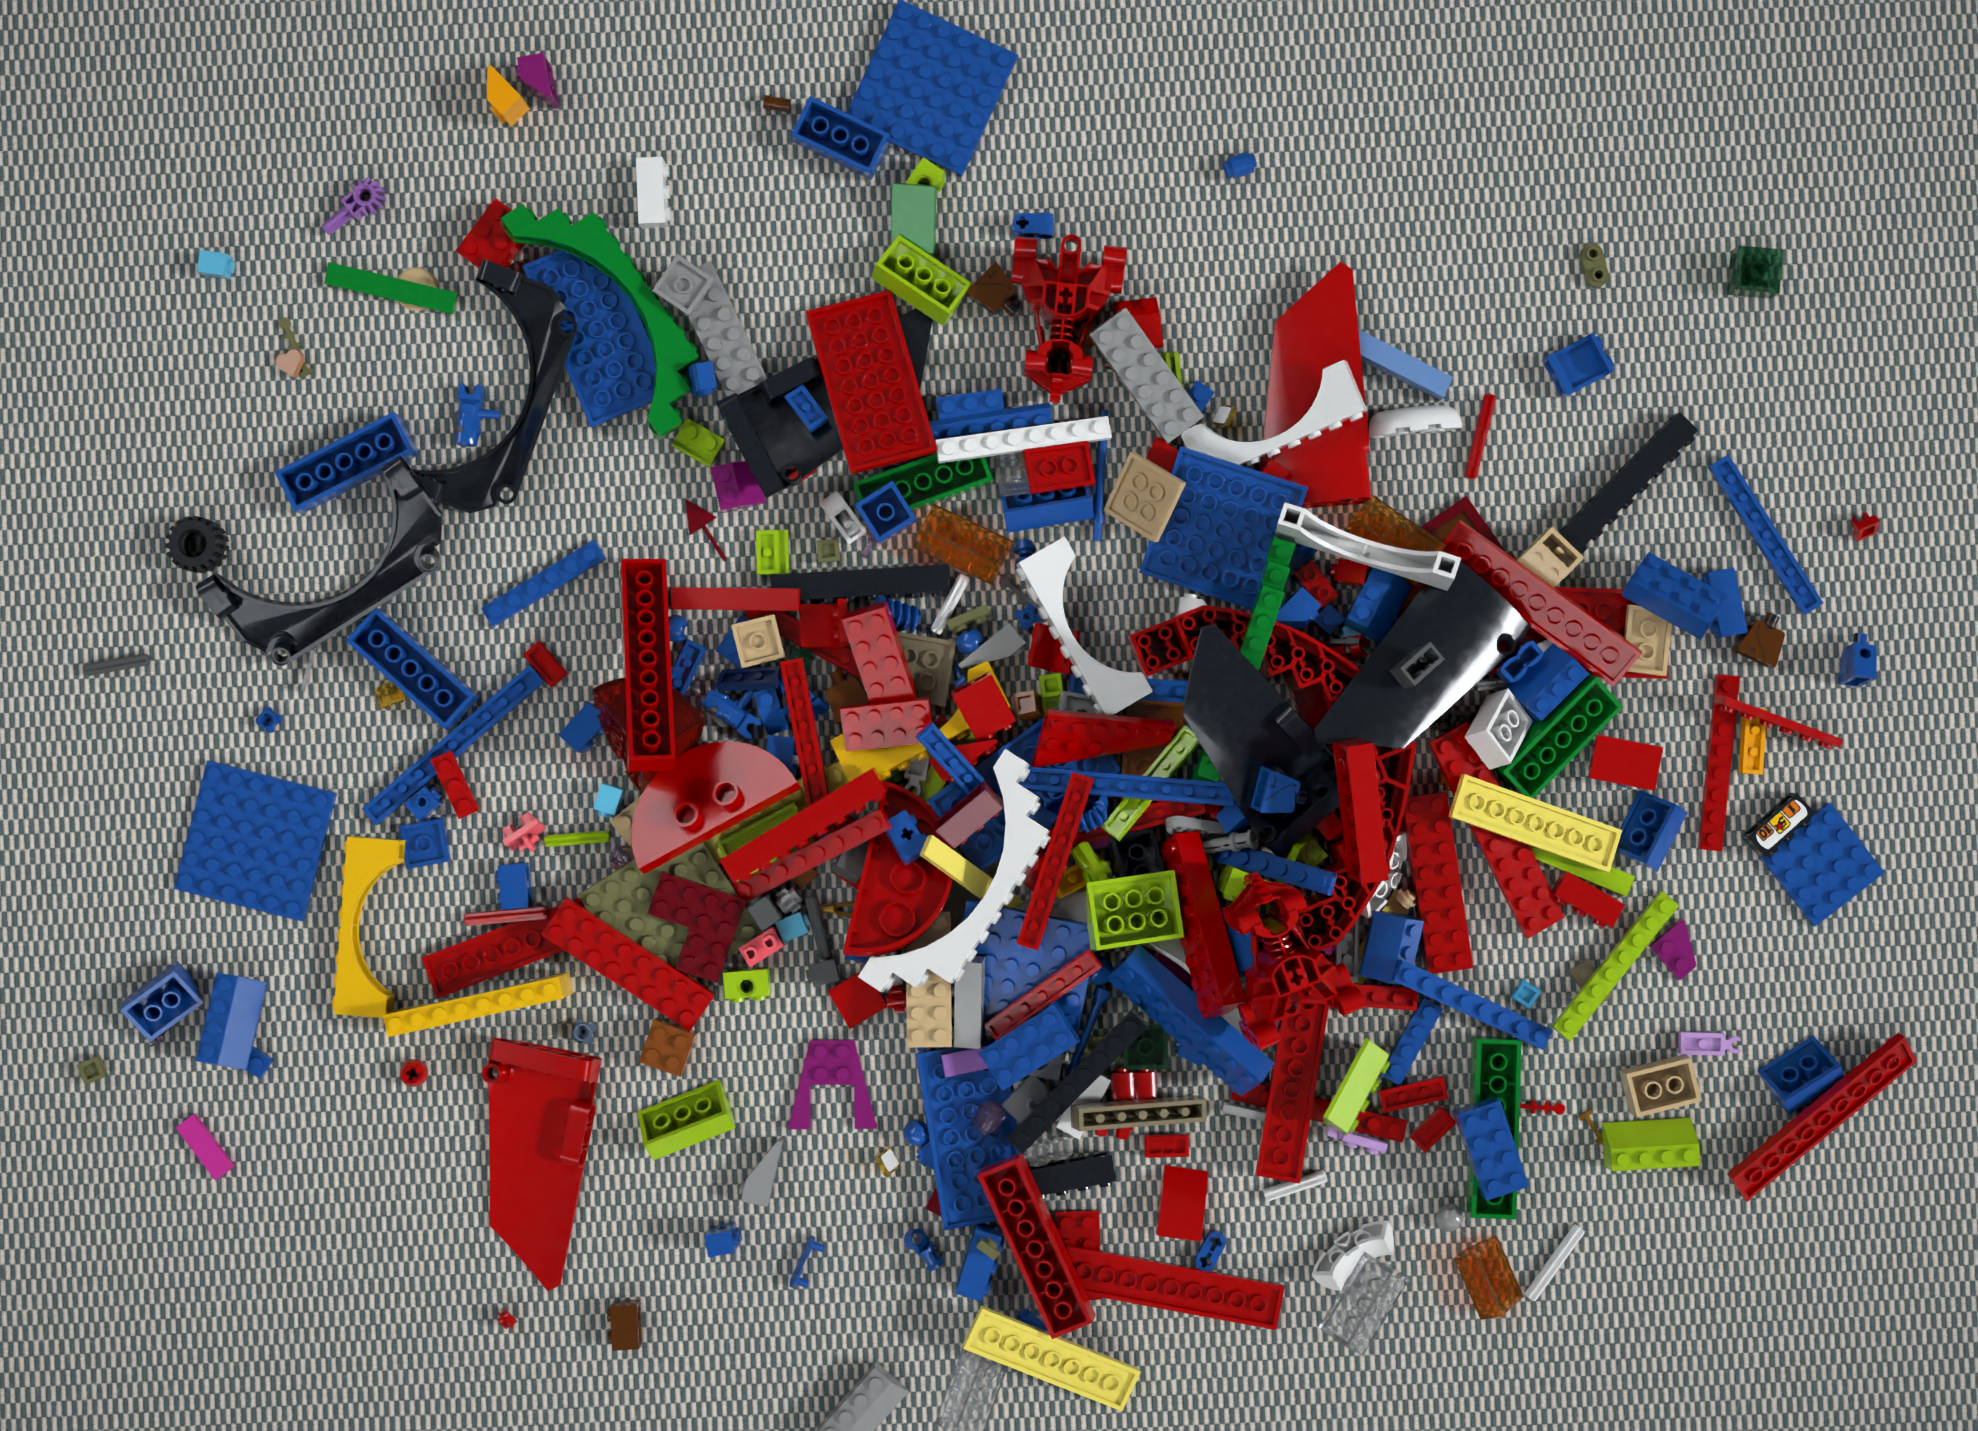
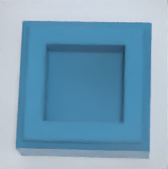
(1525, 993)

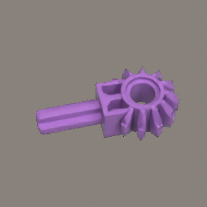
(355, 205)

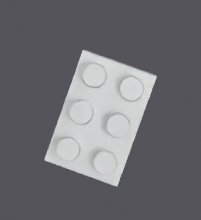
(1498, 729)

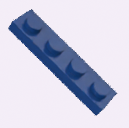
(1412, 1040)

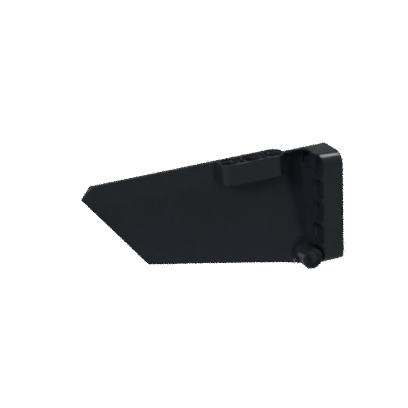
(1252, 726)

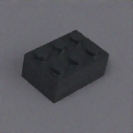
(1135, 854)

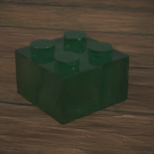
(1755, 271)
(1148, 1050)

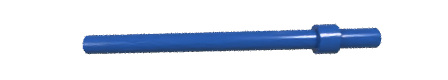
(1099, 518)

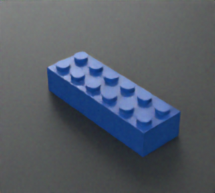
(345, 463)
(412, 668)

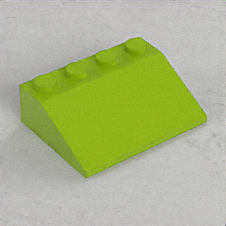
(1133, 910)

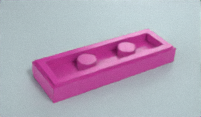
(205, 1146)

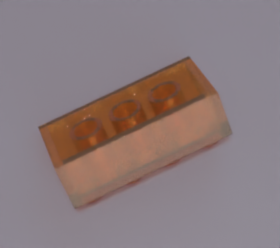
(1386, 526)
(963, 544)

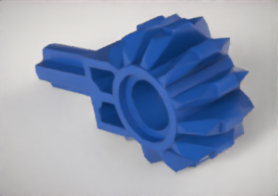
(1094, 813)

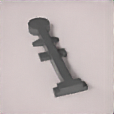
(1005, 582)

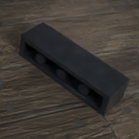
(1074, 1174)

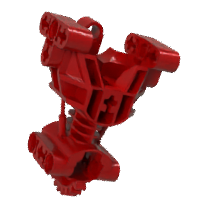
(1064, 301)
(1279, 967)

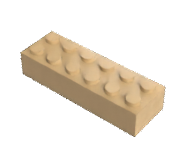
(929, 1005)

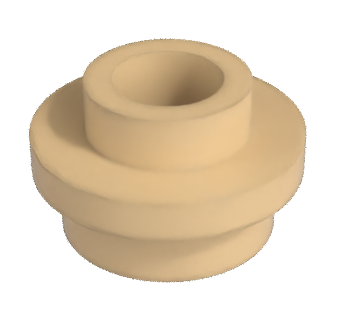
(1406, 898)

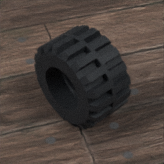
(180, 540)

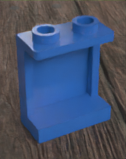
(1578, 365)

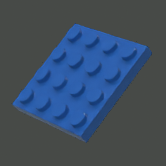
(1823, 865)

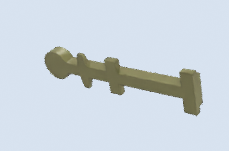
(285, 324)

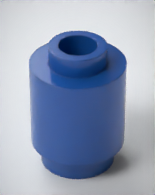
(1239, 165)

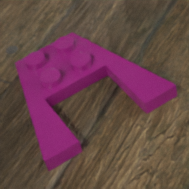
(832, 1064)

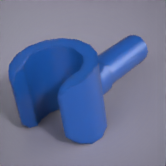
(961, 679)

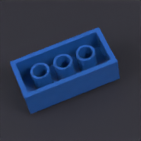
(840, 137)
(1674, 595)
(1029, 1046)
(1490, 1148)

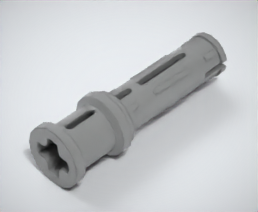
(1234, 842)

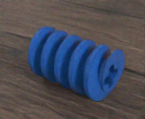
(902, 613)

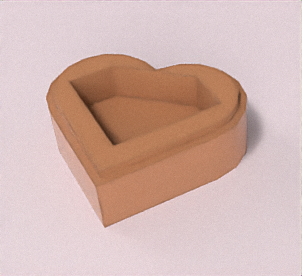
(291, 362)

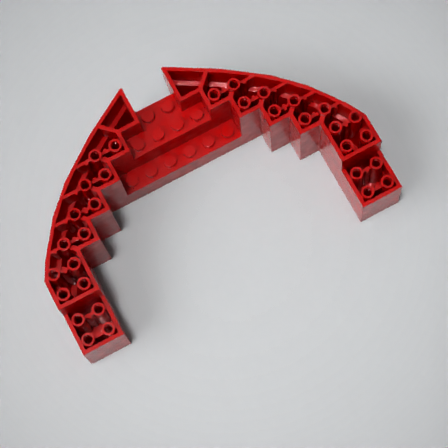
(1315, 682)

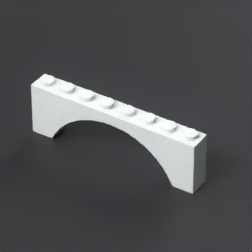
(1335, 402)
(1427, 567)
(1045, 577)

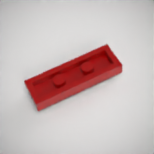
(455, 784)
(1413, 1094)

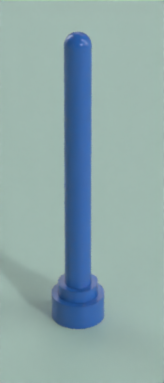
(1100, 998)

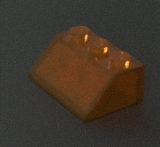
(1488, 1278)

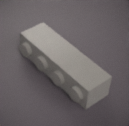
(969, 1005)

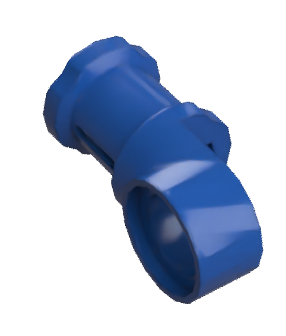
(924, 1249)

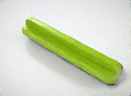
(577, 838)

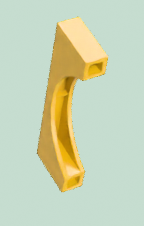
(899, 757)
(356, 987)
(477, 1005)

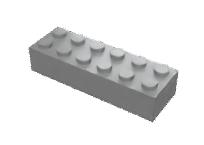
(726, 339)
(1145, 375)

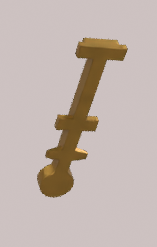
(1586, 1115)

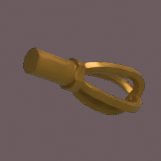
(831, 908)

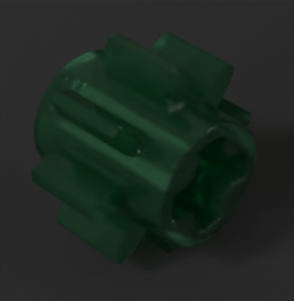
(805, 654)

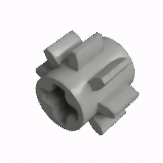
(789, 900)

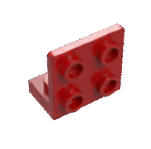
(822, 625)
(1046, 651)

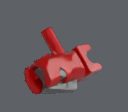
(1349, 646)

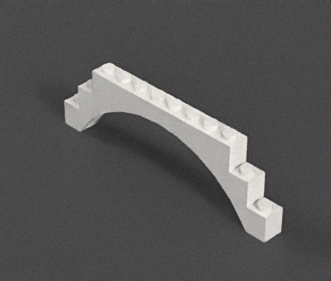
(1021, 843)

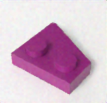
(1675, 950)

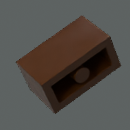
(625, 1325)

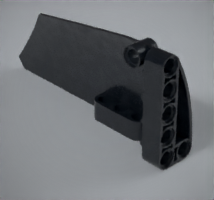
(773, 434)
(1464, 628)

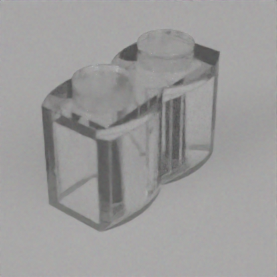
(1054, 1148)

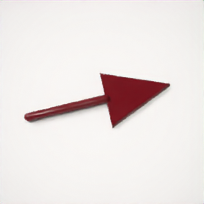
(698, 519)

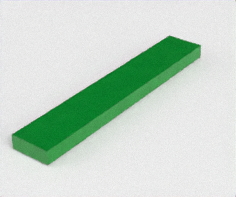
(391, 288)

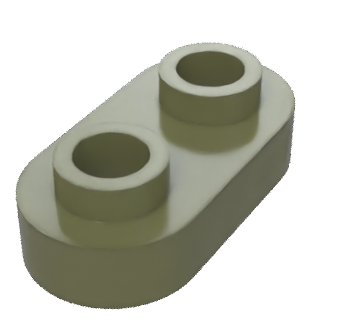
(1592, 265)

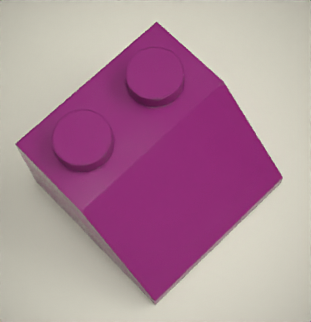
(538, 77)
(736, 487)

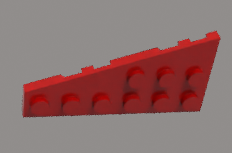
(1082, 735)

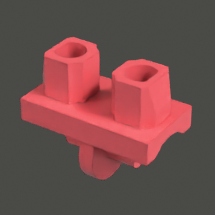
(526, 835)

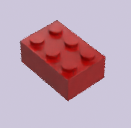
(489, 239)

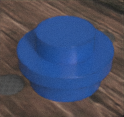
(1024, 548)

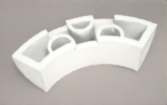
(1419, 418)
(1385, 887)
(1340, 1260)

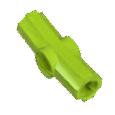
(1092, 866)

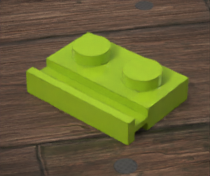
(698, 442)
(772, 552)

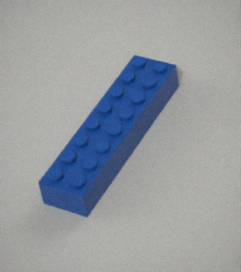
(1176, 1010)

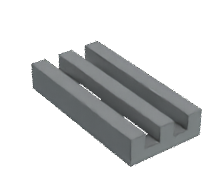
(1242, 1111)

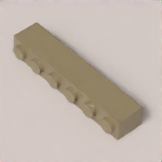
(1138, 1113)

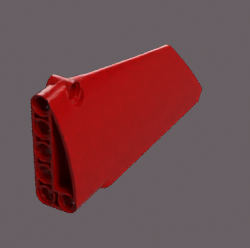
(1307, 339)
(538, 1148)

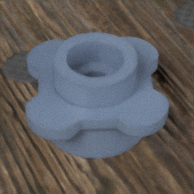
(578, 1035)

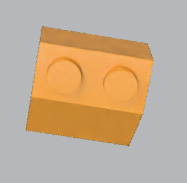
(504, 99)

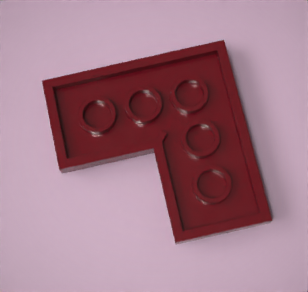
(708, 914)

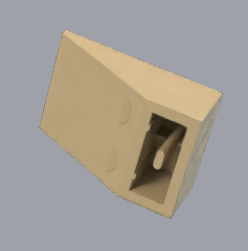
(1550, 557)

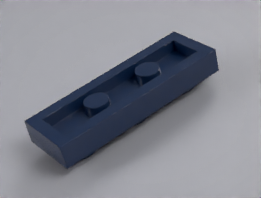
(749, 679)

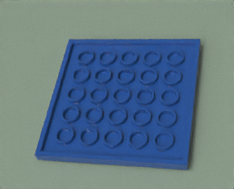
(932, 86)
(1220, 527)
(255, 840)
(1017, 969)

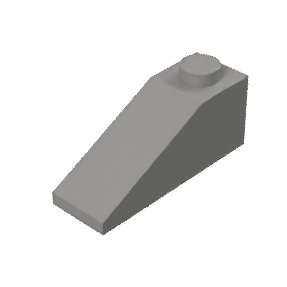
(998, 647)
(760, 1181)

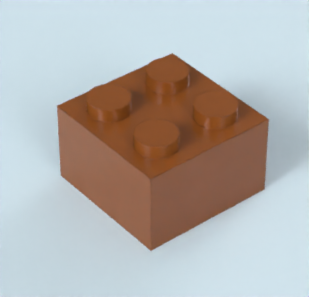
(668, 1047)

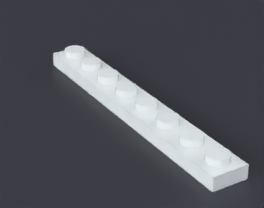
(1022, 438)

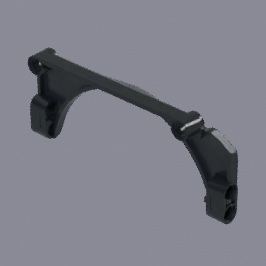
(539, 316)
(303, 625)

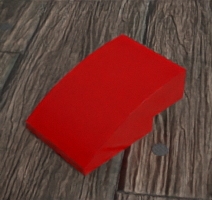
(1182, 1203)

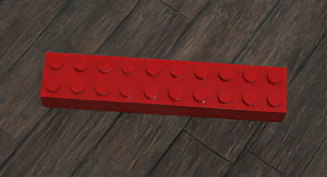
(647, 665)

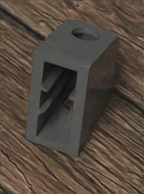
(1413, 669)

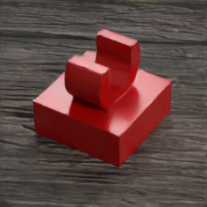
(1866, 527)

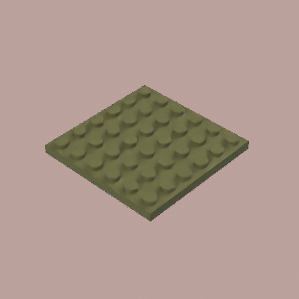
(627, 893)

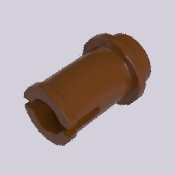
(776, 103)

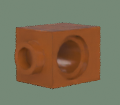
(1028, 705)

